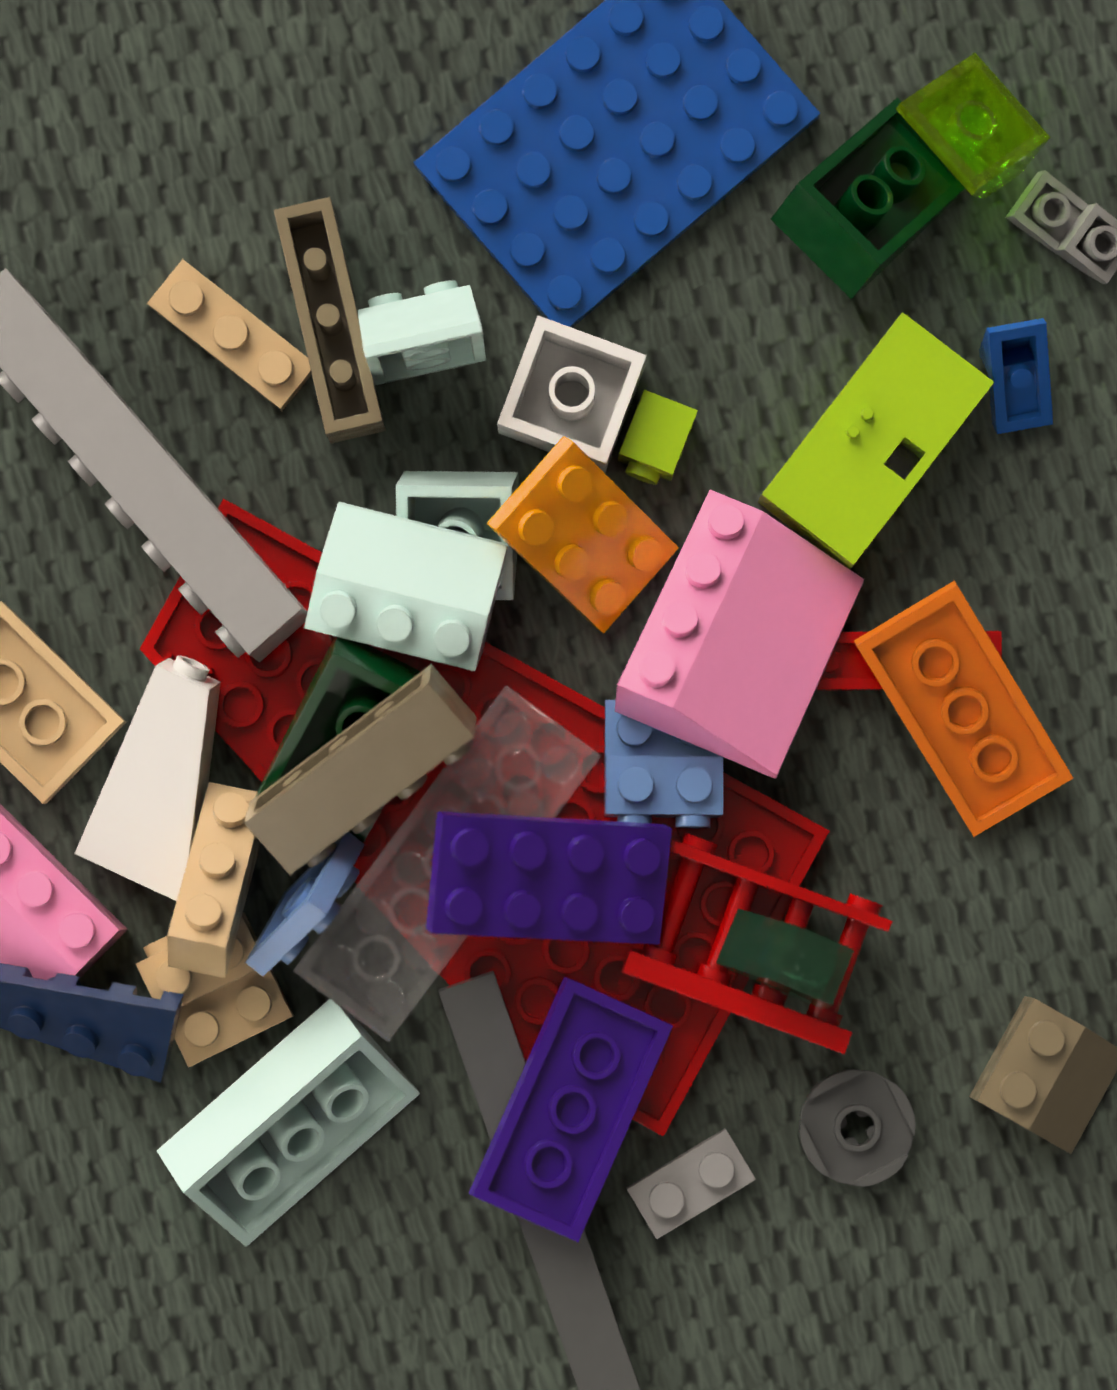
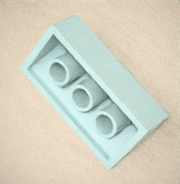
(287, 1123)

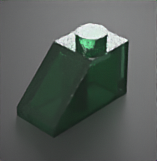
(785, 957)

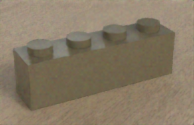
(329, 320)
(362, 771)

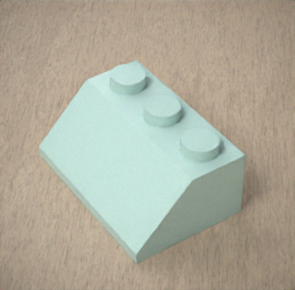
(406, 586)

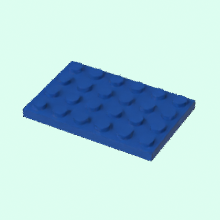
(614, 146)

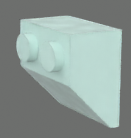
(461, 504)

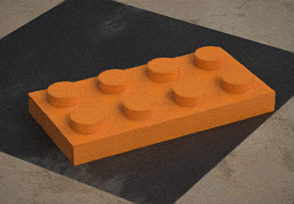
(963, 708)

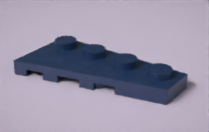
(91, 1022)

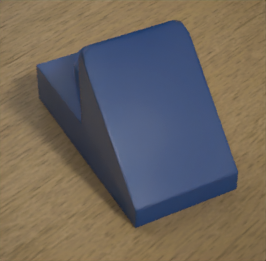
(1019, 366)

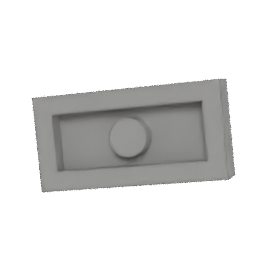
(690, 1183)

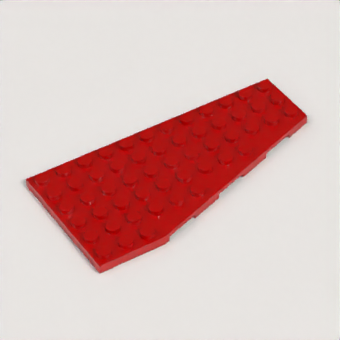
(755, 831)

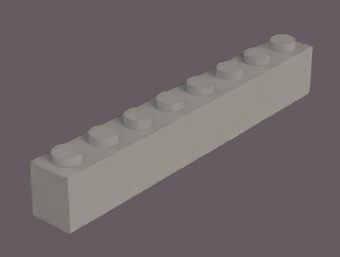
(142, 479)

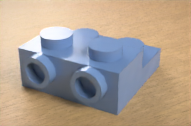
(658, 775)

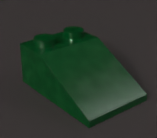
(868, 201)
(343, 689)

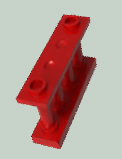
(712, 981)

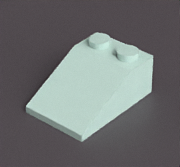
(421, 332)

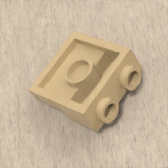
(214, 1008)

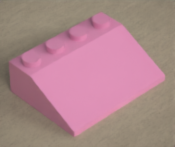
(738, 636)

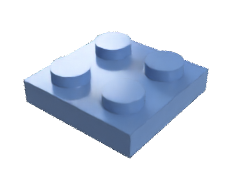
(306, 906)

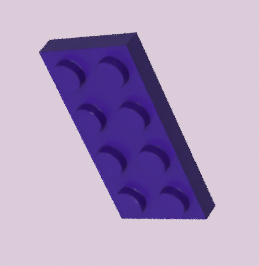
(548, 878)
(570, 1109)

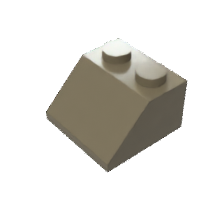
(1047, 1074)

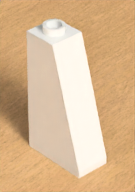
(157, 780)

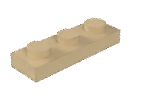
(231, 334)

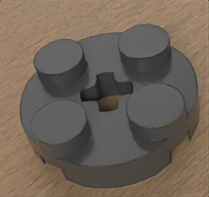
(888, 1138)

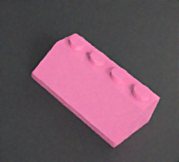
(45, 912)

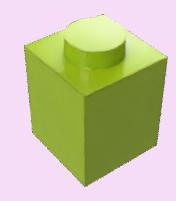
(656, 438)

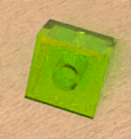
(975, 126)

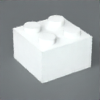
(571, 389)

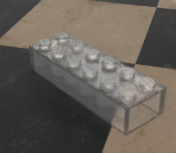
(377, 948)

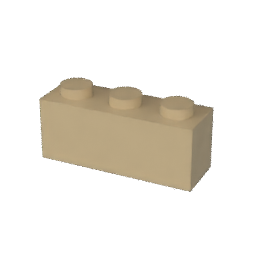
(214, 884)

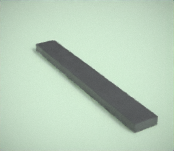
(563, 1265)

